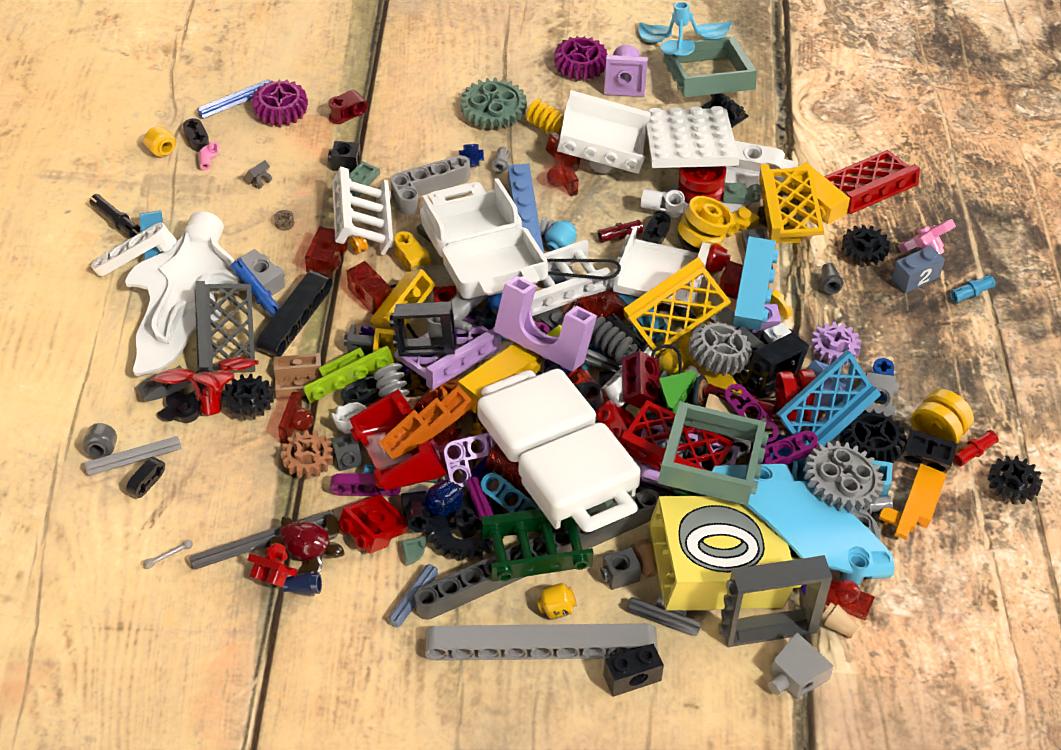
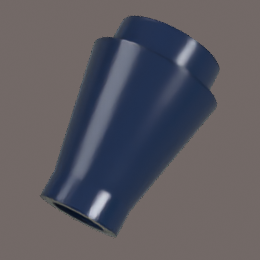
(305, 583)

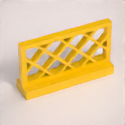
(772, 207)
(668, 288)

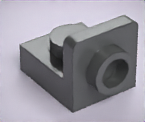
(354, 341)
(346, 451)

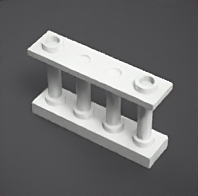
(344, 213)
(568, 291)

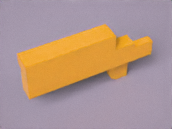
(919, 504)

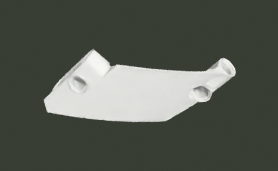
(745, 173)

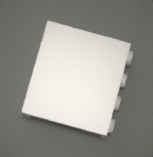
(603, 132)
(649, 264)

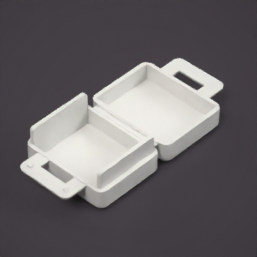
(481, 239)
(559, 448)

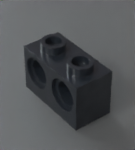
(929, 450)

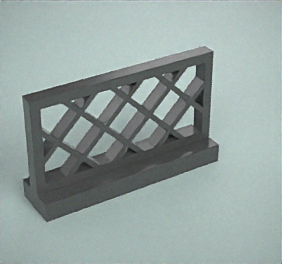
(204, 323)

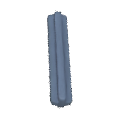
(407, 602)

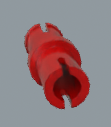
(976, 448)

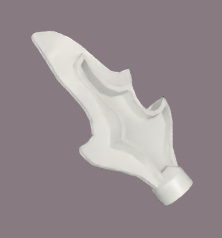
(171, 287)

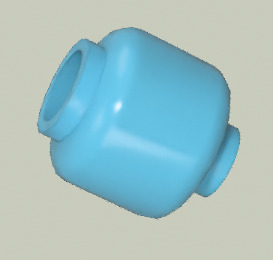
(560, 235)

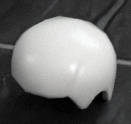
(343, 414)

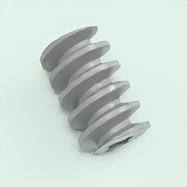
(389, 381)

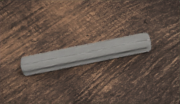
(132, 455)

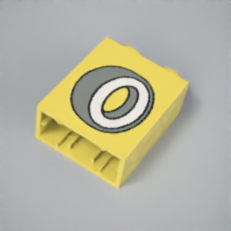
(700, 544)

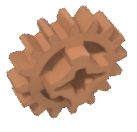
(307, 454)

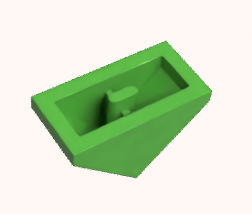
(676, 389)

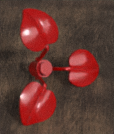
(215, 380)

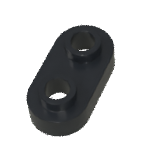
(360, 391)

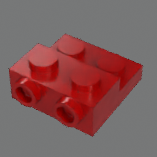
(616, 419)
(373, 523)

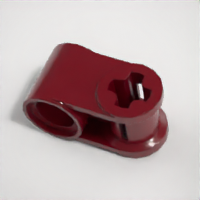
(348, 105)

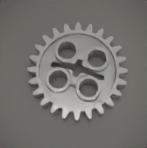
(843, 476)

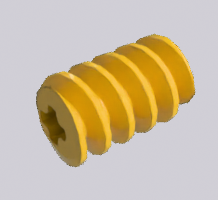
(544, 117)

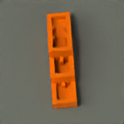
(428, 423)

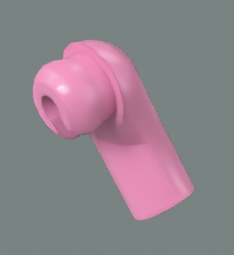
(206, 154)

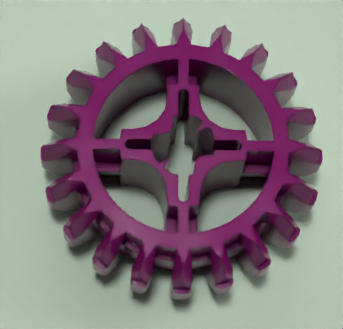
(580, 58)
(280, 102)

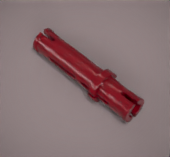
(769, 408)

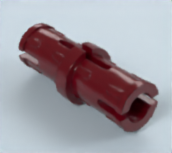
(608, 233)

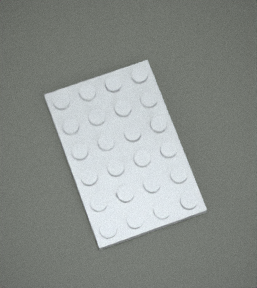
(691, 138)

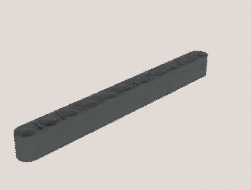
(481, 572)

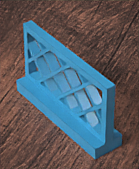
(838, 416)

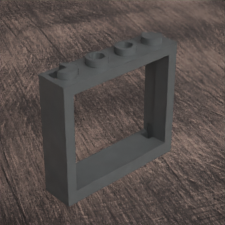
(805, 621)

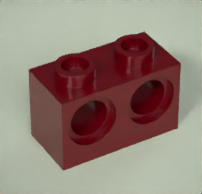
(640, 379)

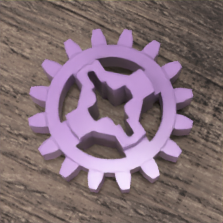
(833, 341)

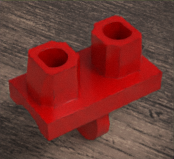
(275, 556)

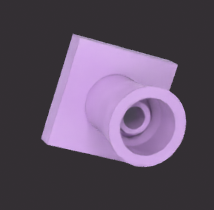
(625, 72)

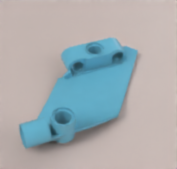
(813, 526)

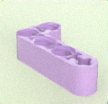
(464, 454)

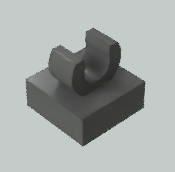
(258, 172)

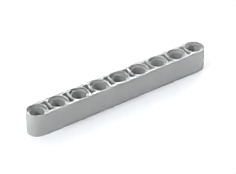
(536, 641)

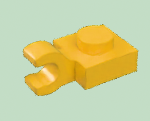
(743, 220)

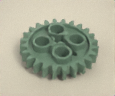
(493, 103)

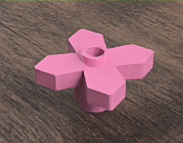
(928, 236)

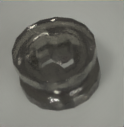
(280, 223)

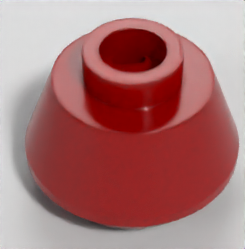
(717, 258)

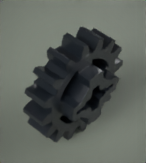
(865, 245)
(247, 397)
(1015, 479)

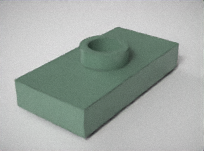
(363, 174)

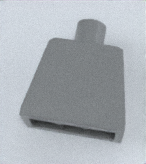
(799, 668)

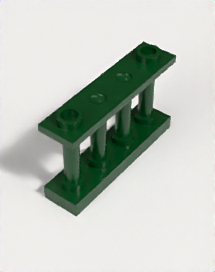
(529, 521)

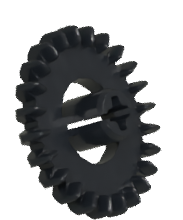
(464, 526)

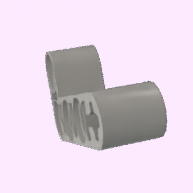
(423, 180)

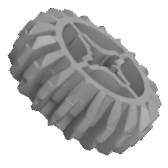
(719, 348)

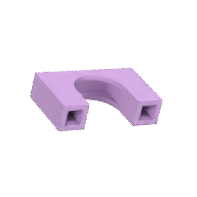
(516, 323)

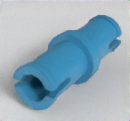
(972, 288)

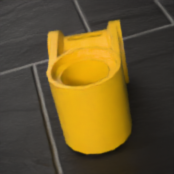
(410, 251)

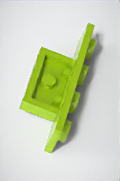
(347, 370)

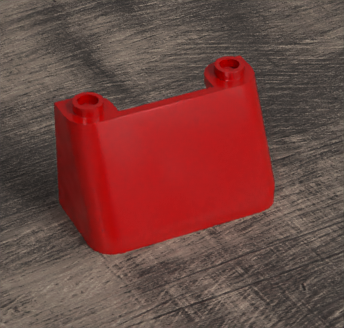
(408, 469)

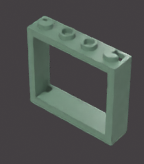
(708, 49)
(705, 481)

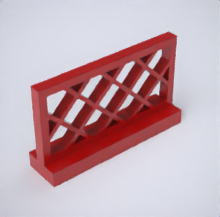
(875, 189)
(648, 452)

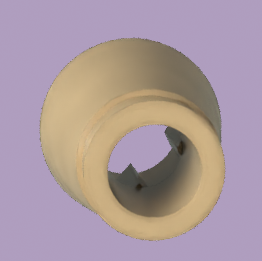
(839, 620)

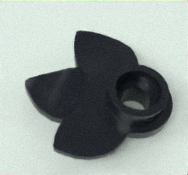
(181, 407)

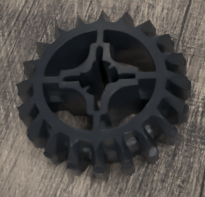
(876, 435)

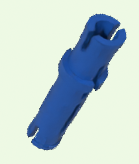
(262, 296)

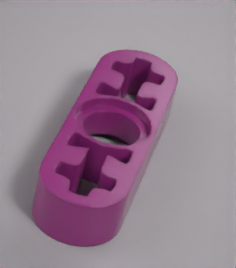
(744, 395)
(803, 449)
(350, 485)

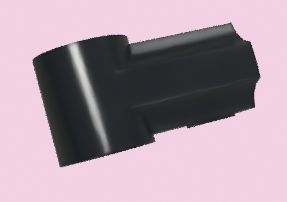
(415, 509)

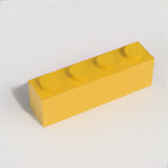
(504, 365)

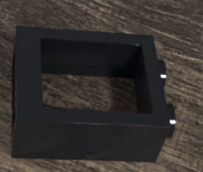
(424, 346)
(781, 353)

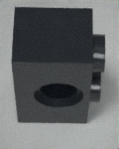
(633, 669)

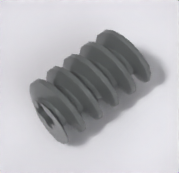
(611, 341)

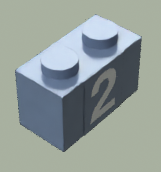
(918, 269)

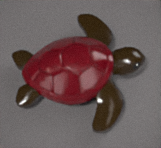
(310, 541)

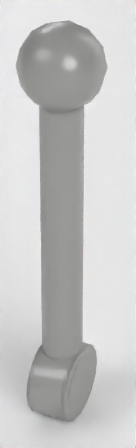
(149, 563)

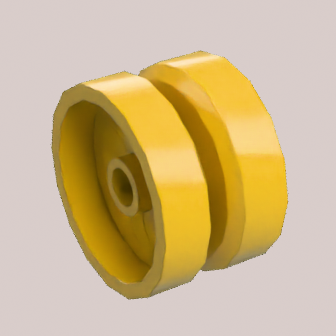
(705, 221)
(943, 416)

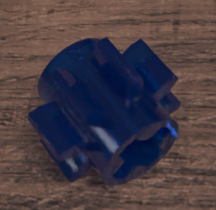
(473, 153)

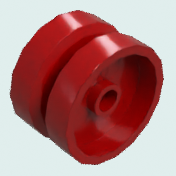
(702, 182)
(788, 386)

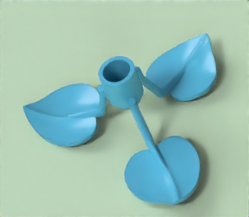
(681, 17)

